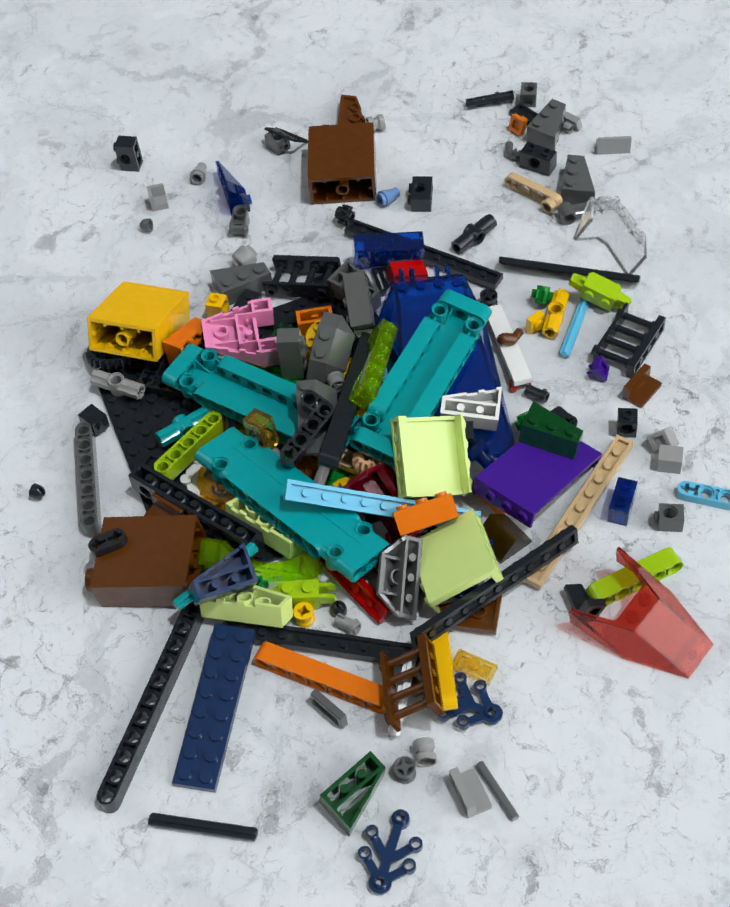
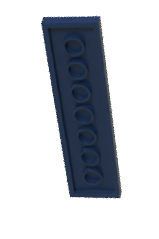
(214, 708)

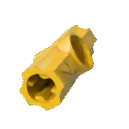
(555, 313)

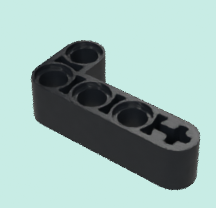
(304, 432)

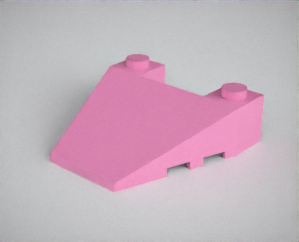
(238, 334)

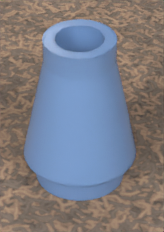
(385, 197)

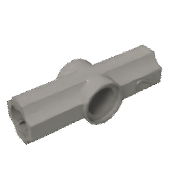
(117, 384)

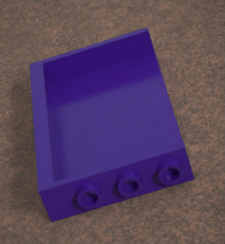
(530, 478)

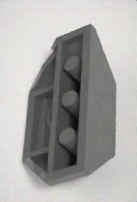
(330, 347)
(400, 576)

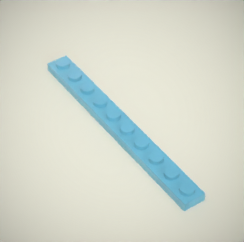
(348, 499)

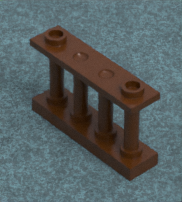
(429, 684)

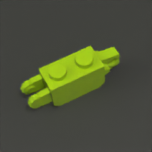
(599, 291)
(307, 591)

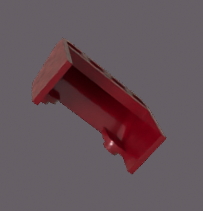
(381, 481)

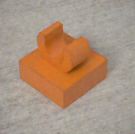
(518, 124)

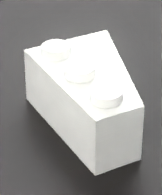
(478, 407)

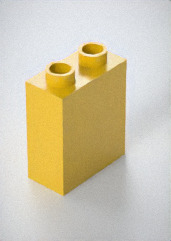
(137, 320)

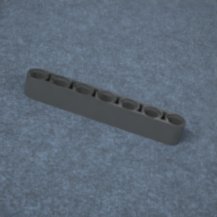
(87, 479)

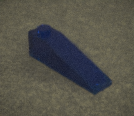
(233, 190)

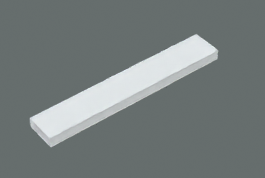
(510, 353)

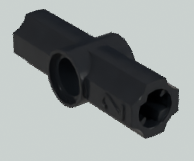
(474, 234)

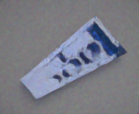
(382, 248)

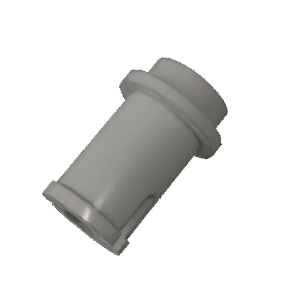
(348, 624)

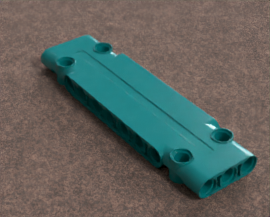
(422, 371)
(236, 389)
(259, 482)

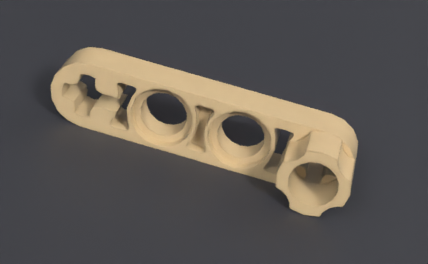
(550, 199)

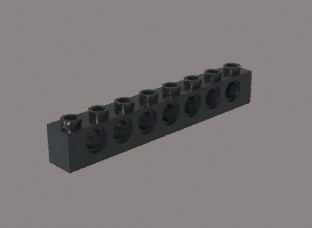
(212, 518)

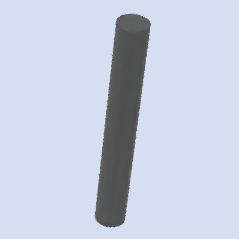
(494, 786)

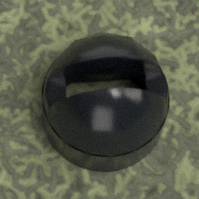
(36, 491)
(335, 610)

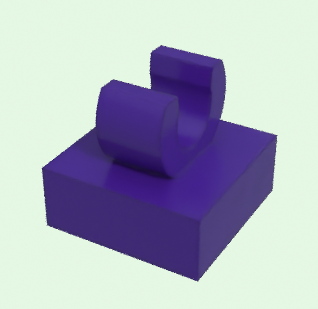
(599, 369)

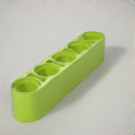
(184, 450)
(624, 582)

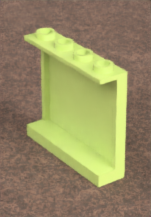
(430, 456)
(456, 559)

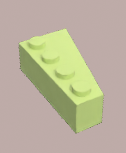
(271, 535)
(251, 606)

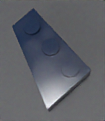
(224, 578)

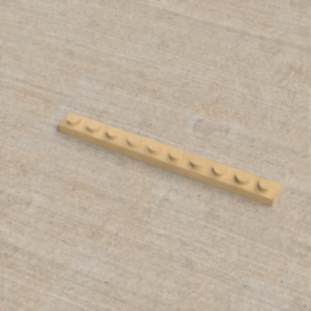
(586, 499)

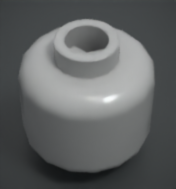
(244, 255)

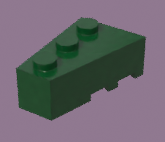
(550, 432)
(352, 791)

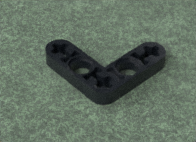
(156, 379)

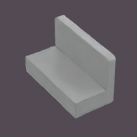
(613, 145)
(470, 791)

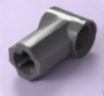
(569, 212)

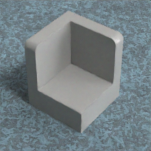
(157, 197)
(665, 437)
(670, 459)

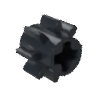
(344, 214)

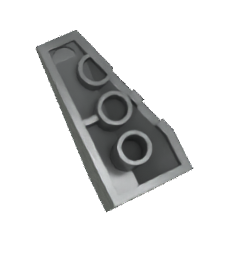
(326, 392)

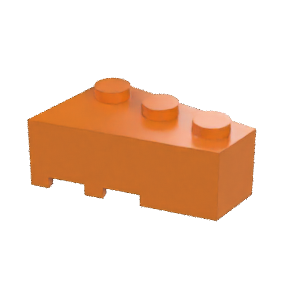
(188, 334)
(425, 513)

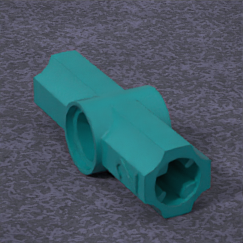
(180, 426)

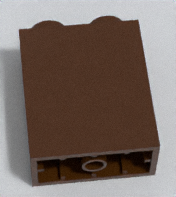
(342, 163)
(152, 565)

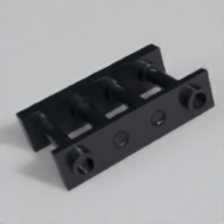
(301, 264)
(640, 351)

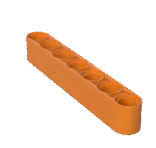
(321, 676)

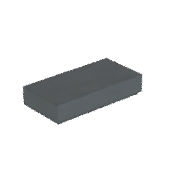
(329, 709)

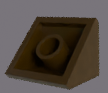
(506, 535)

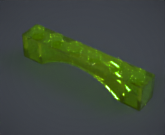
(371, 376)
(299, 567)

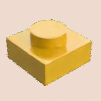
(535, 322)

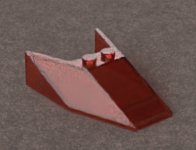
(651, 628)

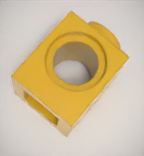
(216, 304)

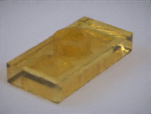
(474, 666)

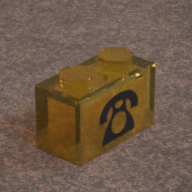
(262, 427)
(215, 491)

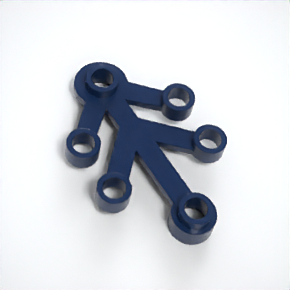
(468, 704)
(389, 854)

